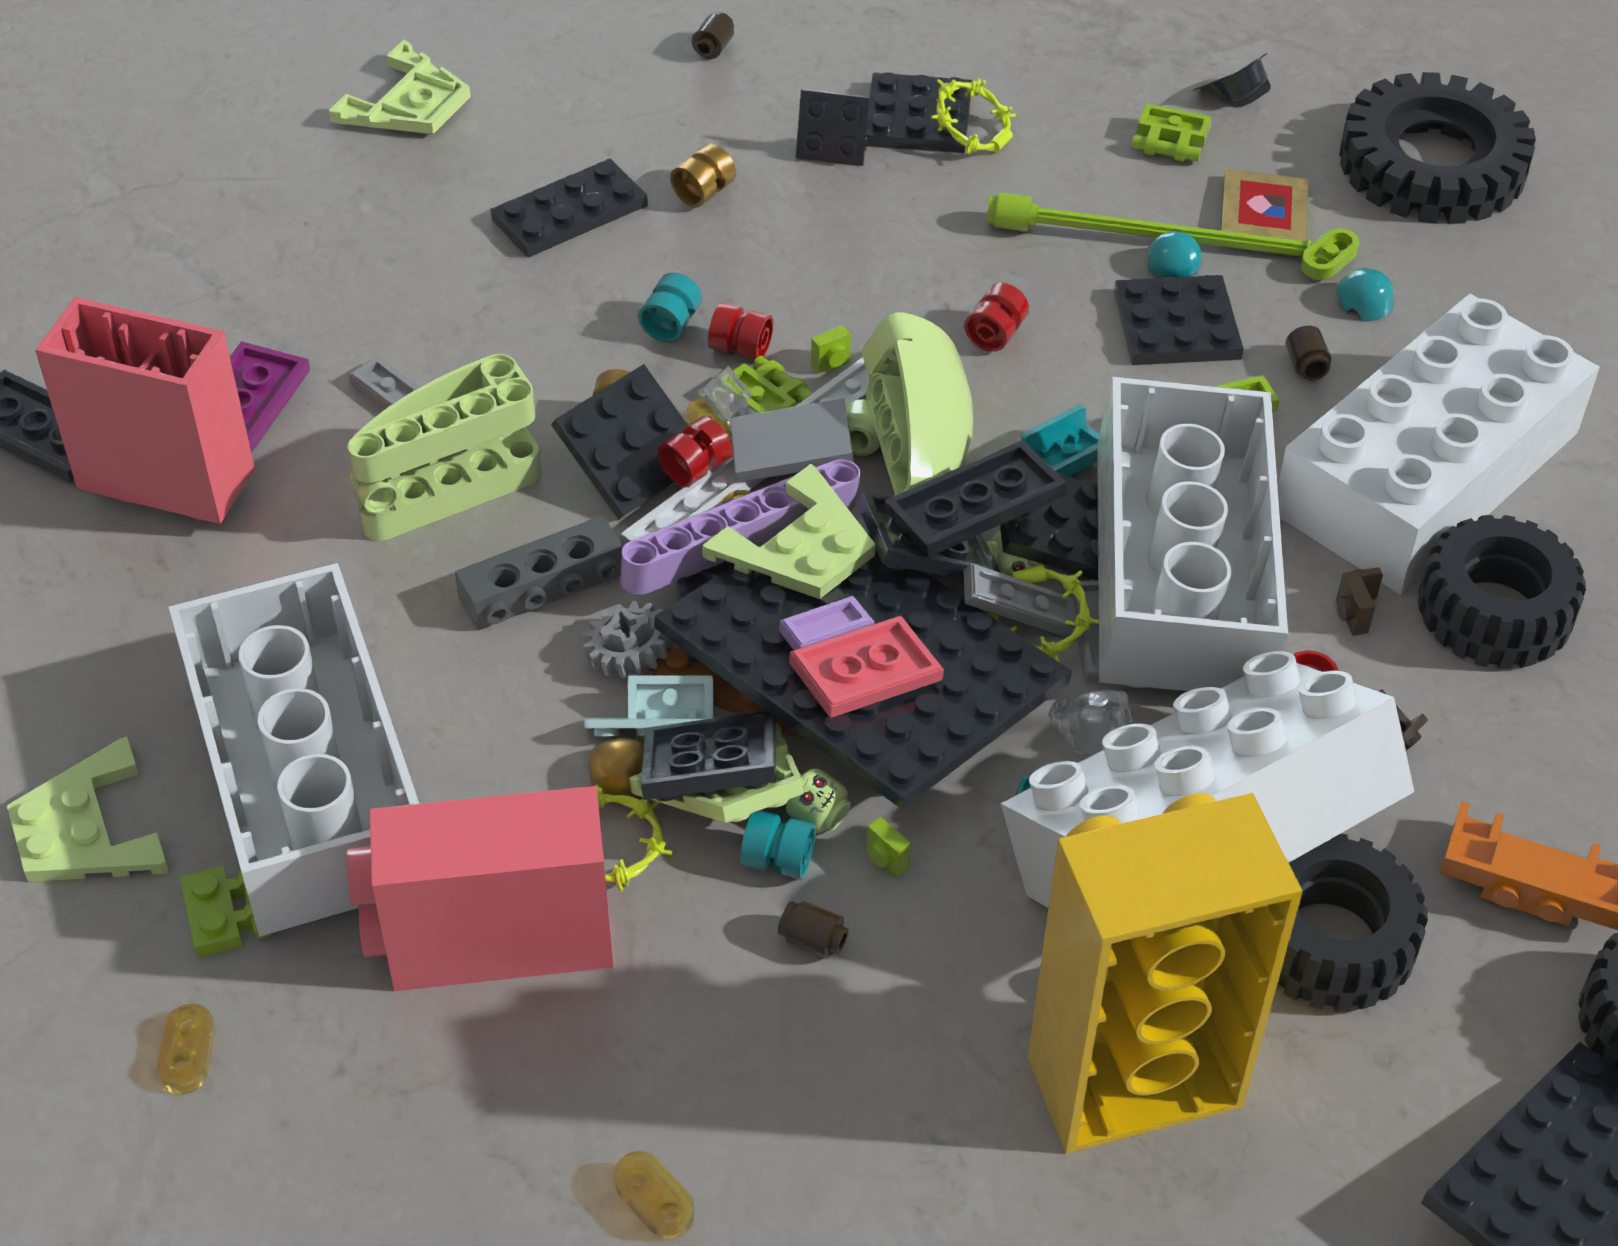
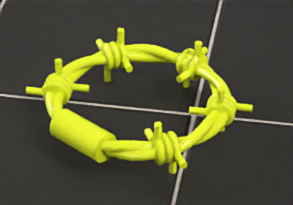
(972, 143)
(1072, 586)
(655, 844)

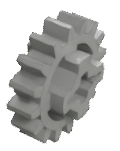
(626, 640)

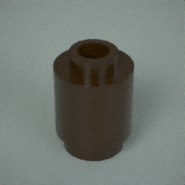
(713, 35)
(1308, 352)
(813, 929)

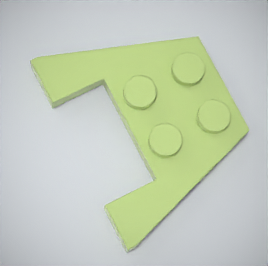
(415, 104)
(811, 551)
(739, 802)
(63, 827)

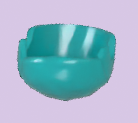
(1174, 255)
(1367, 293)

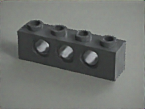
(539, 572)

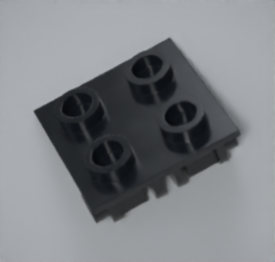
(832, 127)

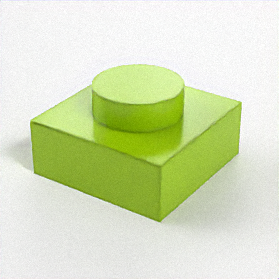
(830, 349)
(888, 847)

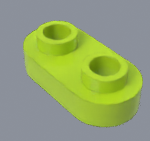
(1330, 254)

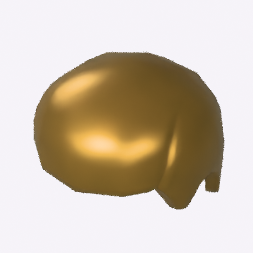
(613, 765)

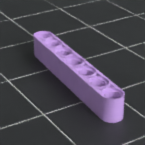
(759, 516)

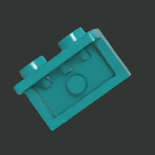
(1065, 441)

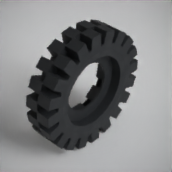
(1483, 183)

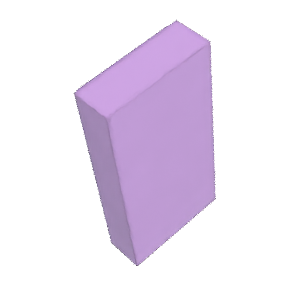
(824, 623)

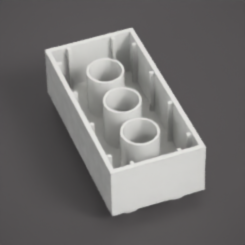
(1434, 439)
(1187, 535)
(292, 736)
(1294, 736)

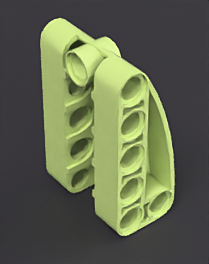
(445, 448)

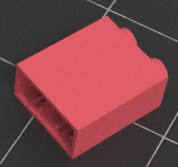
(147, 409)
(484, 888)

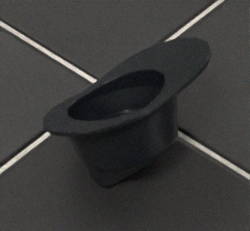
(1243, 86)

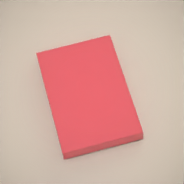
(865, 666)

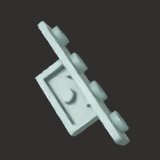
(660, 701)

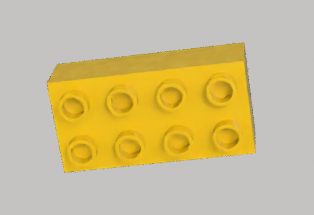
(1159, 967)

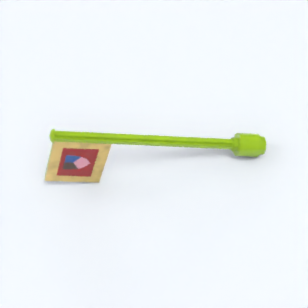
(1257, 215)

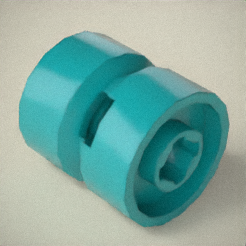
(670, 307)
(778, 844)

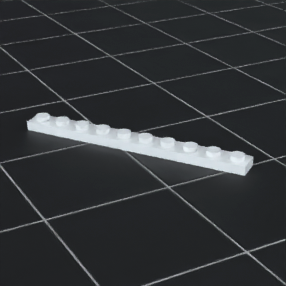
(713, 487)

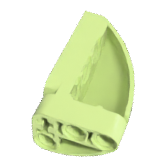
(917, 399)

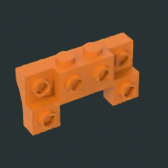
(1531, 874)

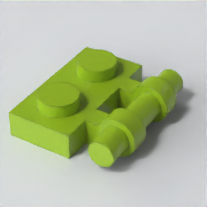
(1173, 125)
(761, 384)
(211, 911)

